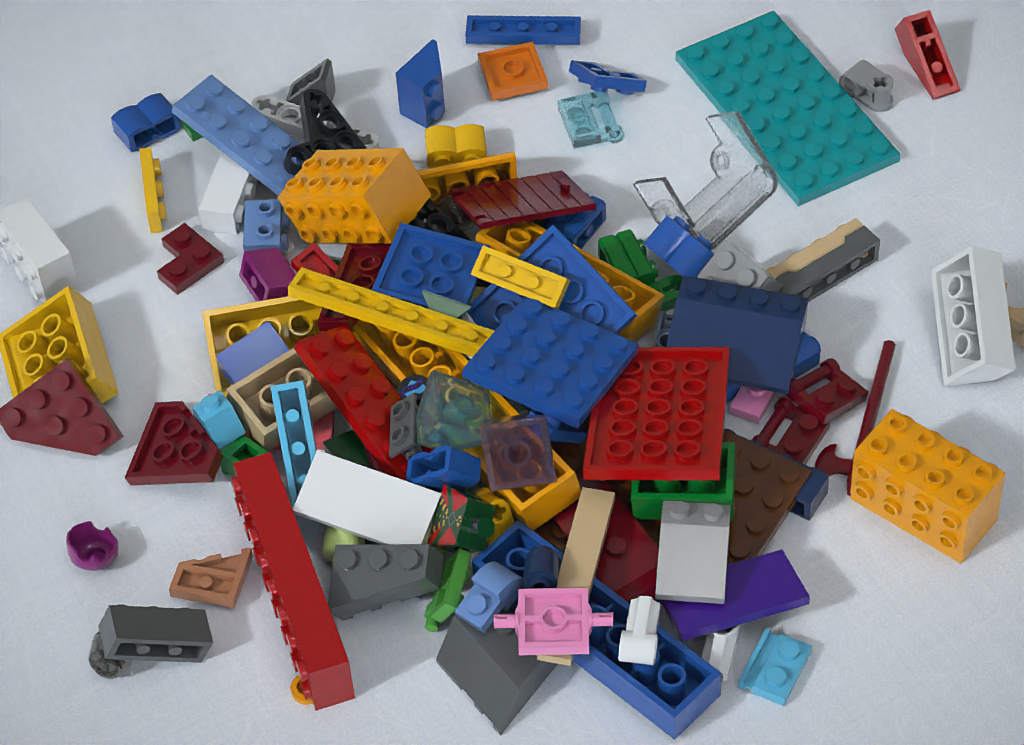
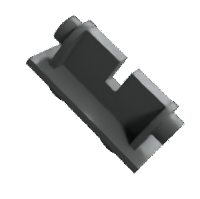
(403, 428)

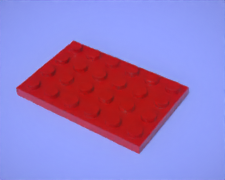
(661, 417)

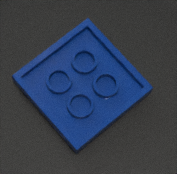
(428, 262)

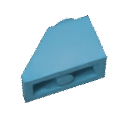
(218, 419)

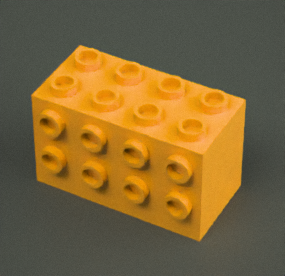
(354, 195)
(926, 485)

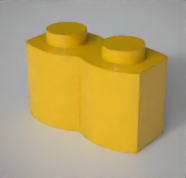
(451, 144)

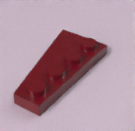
(359, 267)

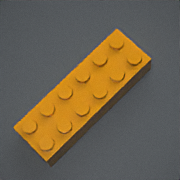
(644, 300)

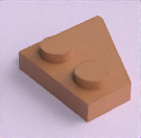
(212, 579)

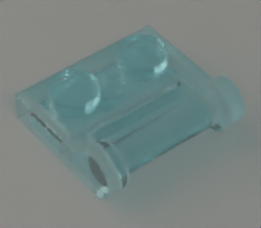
(582, 124)

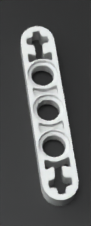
(276, 109)

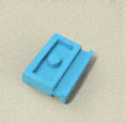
(775, 666)

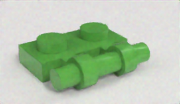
(449, 596)

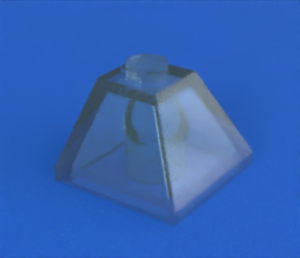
(452, 412)

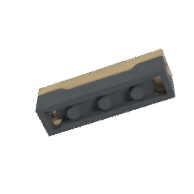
(827, 261)

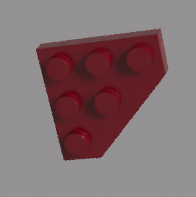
(60, 414)
(173, 449)

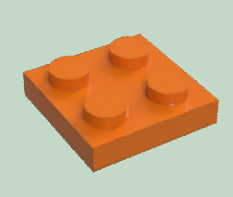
(512, 71)

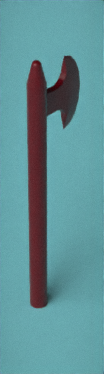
(827, 460)

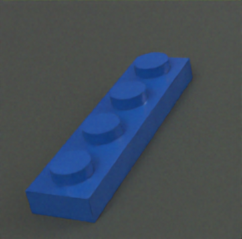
(523, 29)

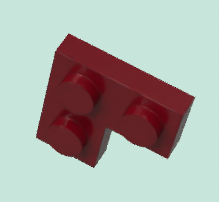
(193, 258)

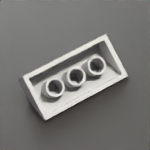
(972, 317)

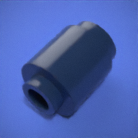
(541, 568)

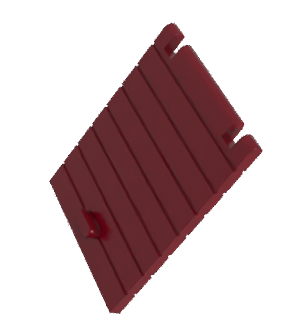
(522, 199)

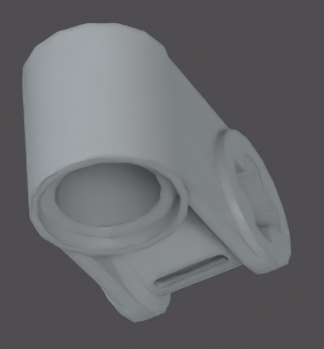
(868, 86)

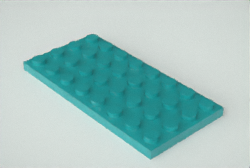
(790, 104)

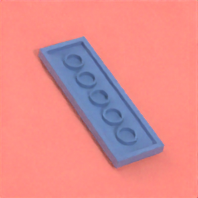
(238, 131)

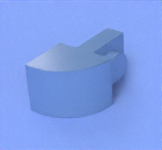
(493, 590)

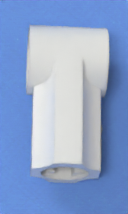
(640, 639)
(720, 650)

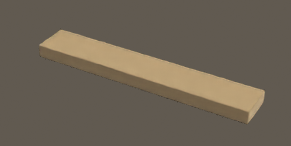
(584, 548)

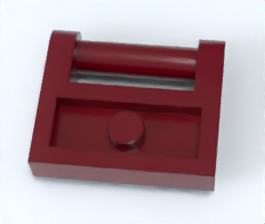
(831, 399)
(800, 437)

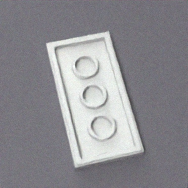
(366, 502)

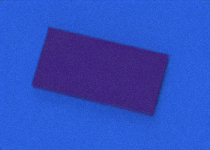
(752, 591)

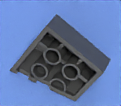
(491, 669)

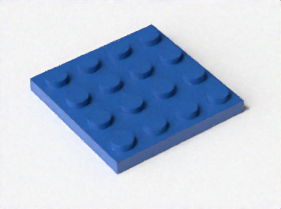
(586, 296)
(551, 361)

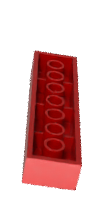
(292, 582)

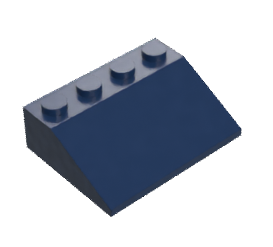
(756, 325)

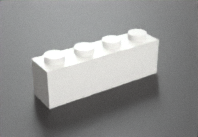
(225, 197)

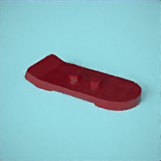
(628, 553)

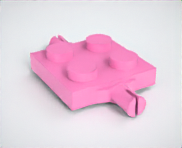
(553, 621)

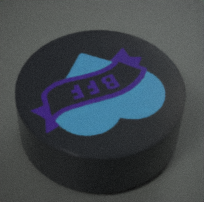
(411, 385)

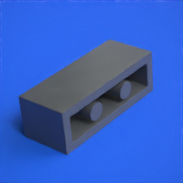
(155, 633)

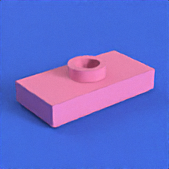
(751, 403)

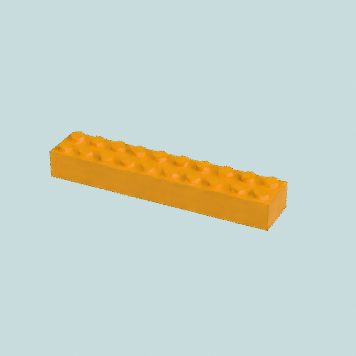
(405, 356)

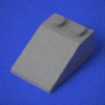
(693, 552)

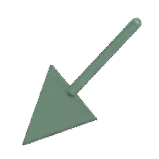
(444, 305)

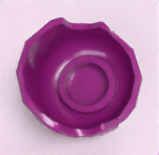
(91, 547)

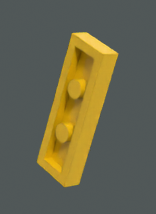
(153, 190)
(520, 277)

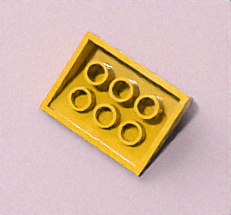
(227, 325)
(49, 335)

